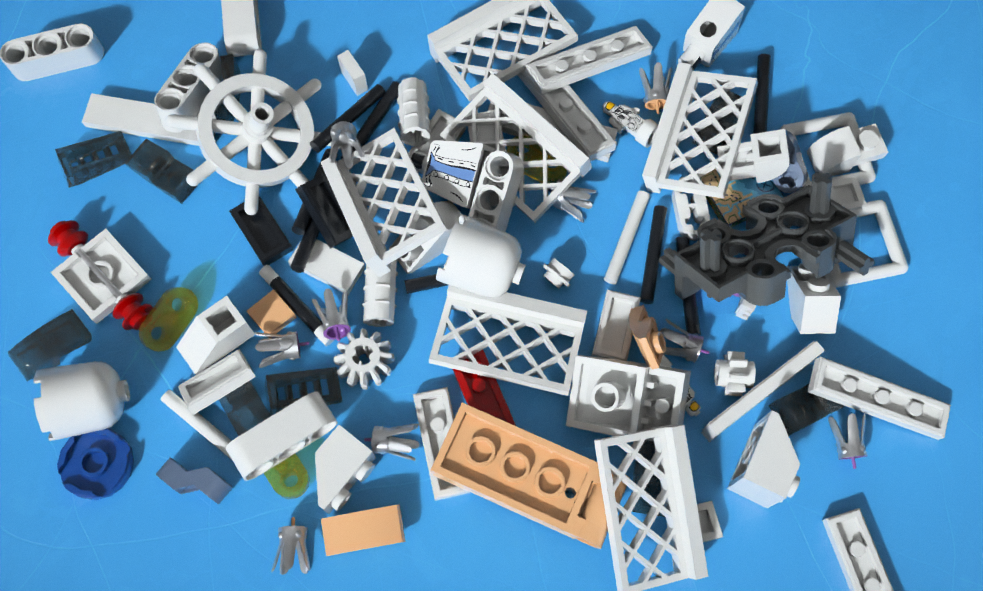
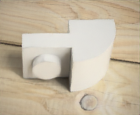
(846, 148)
(761, 158)

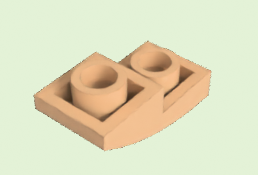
(648, 338)
(363, 530)

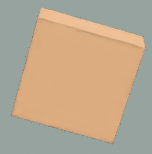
(271, 313)

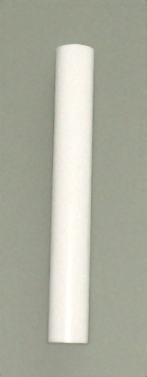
(627, 237)
(197, 421)

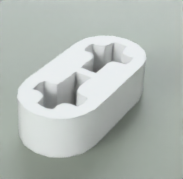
(683, 212)

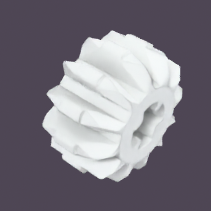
(354, 368)

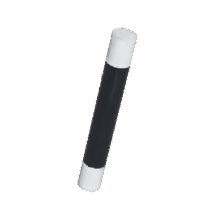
(294, 303)

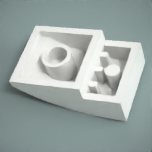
(625, 396)

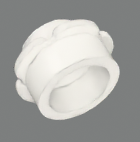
(558, 273)

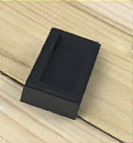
(325, 210)
(262, 233)

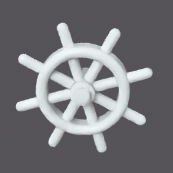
(253, 129)

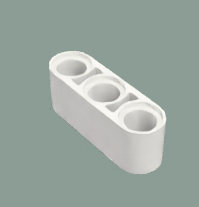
(241, 27)
(52, 52)
(184, 90)
(505, 186)
(281, 435)

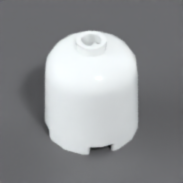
(481, 259)
(79, 399)

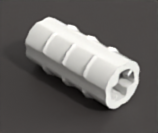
(413, 112)
(380, 297)

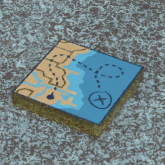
(736, 197)

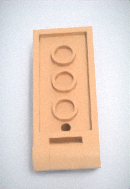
(525, 475)

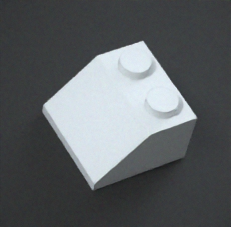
(767, 464)

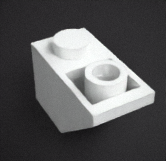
(434, 247)
(812, 302)
(214, 335)
(338, 466)

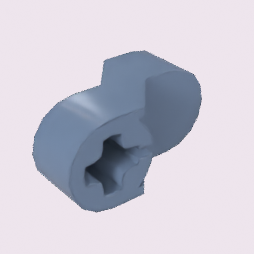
(796, 174)
(189, 481)

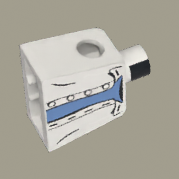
(711, 32)
(452, 169)

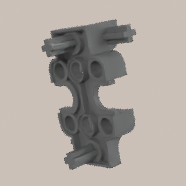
(759, 278)

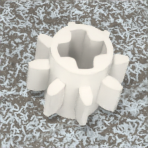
(734, 373)

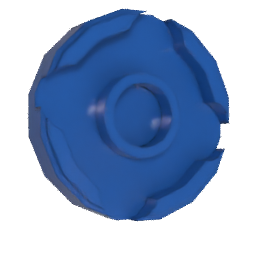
(95, 464)

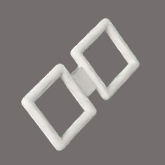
(848, 193)

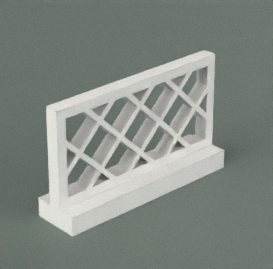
(488, 22)
(671, 126)
(538, 130)
(361, 218)
(522, 312)
(679, 507)

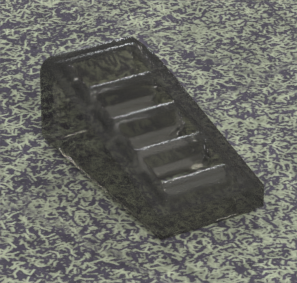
(86, 171)
(288, 379)

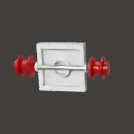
(100, 275)

